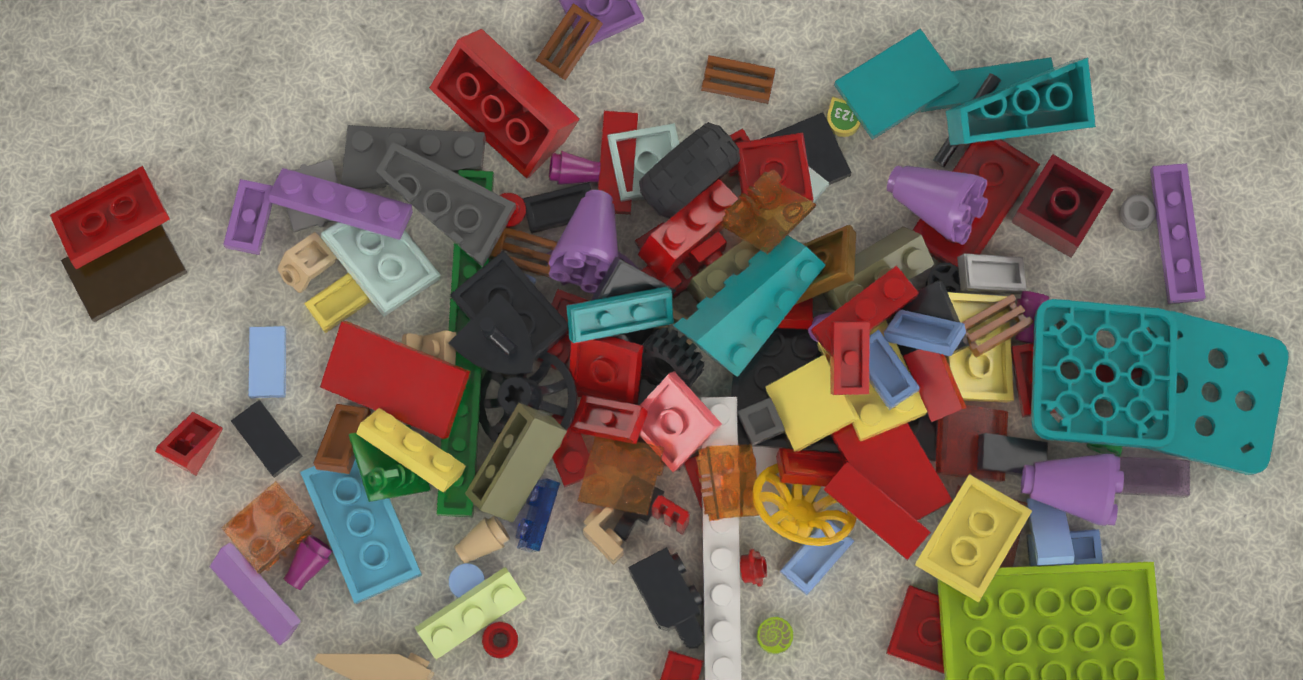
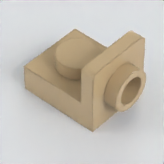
(305, 262)
(433, 344)
(605, 541)

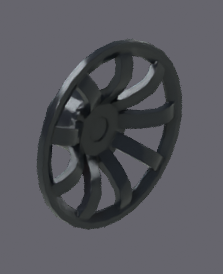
(528, 392)

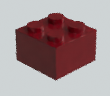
(1062, 205)

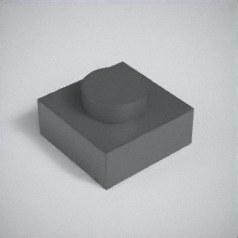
(761, 421)

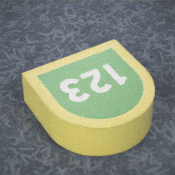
(841, 118)

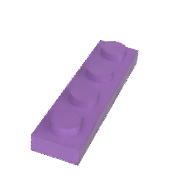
(341, 203)
(1177, 233)

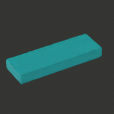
(620, 314)

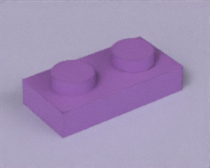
(249, 217)

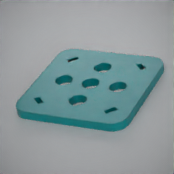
(1241, 373)
(1077, 397)

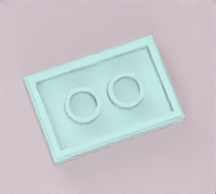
(382, 266)

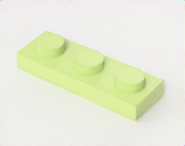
(470, 613)

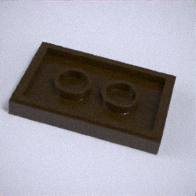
(126, 273)

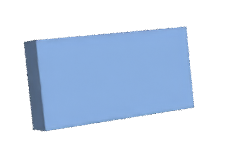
(267, 362)
(1050, 534)
(813, 562)

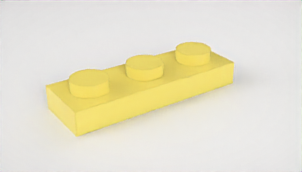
(411, 449)

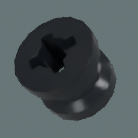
(948, 274)

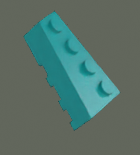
(1037, 105)
(751, 304)

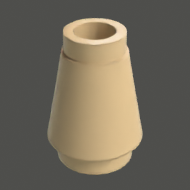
(483, 539)

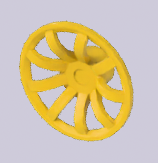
(799, 512)

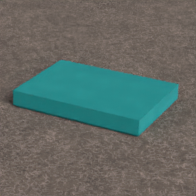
(896, 84)

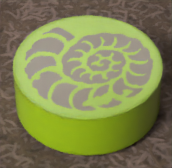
(775, 635)

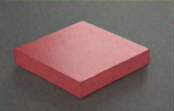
(676, 421)

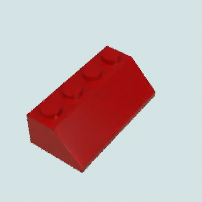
(503, 102)

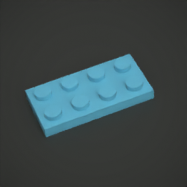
(361, 533)

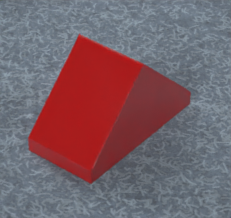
(190, 443)

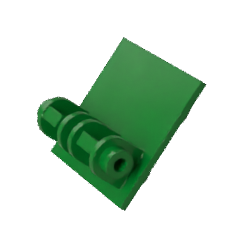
(382, 474)

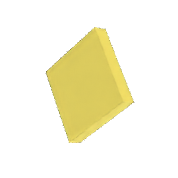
(807, 405)

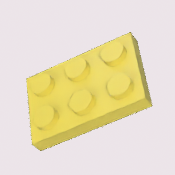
(989, 375)
(872, 411)
(973, 538)

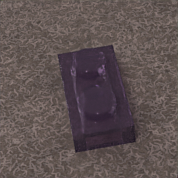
(1155, 477)

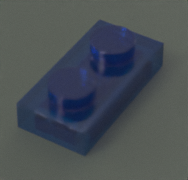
(533, 528)

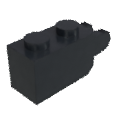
(668, 596)

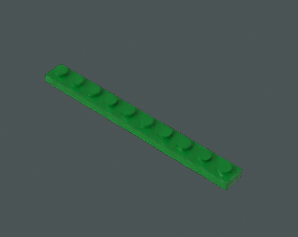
(465, 429)

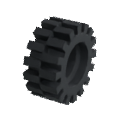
(669, 353)

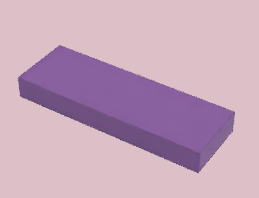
(255, 593)

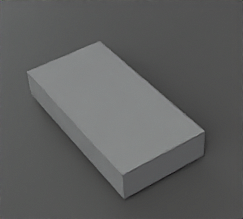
(991, 273)

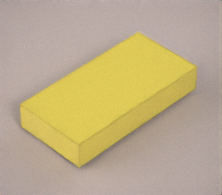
(337, 302)

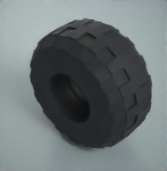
(689, 169)

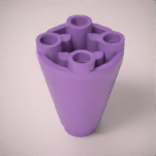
(940, 198)
(587, 243)
(1077, 486)

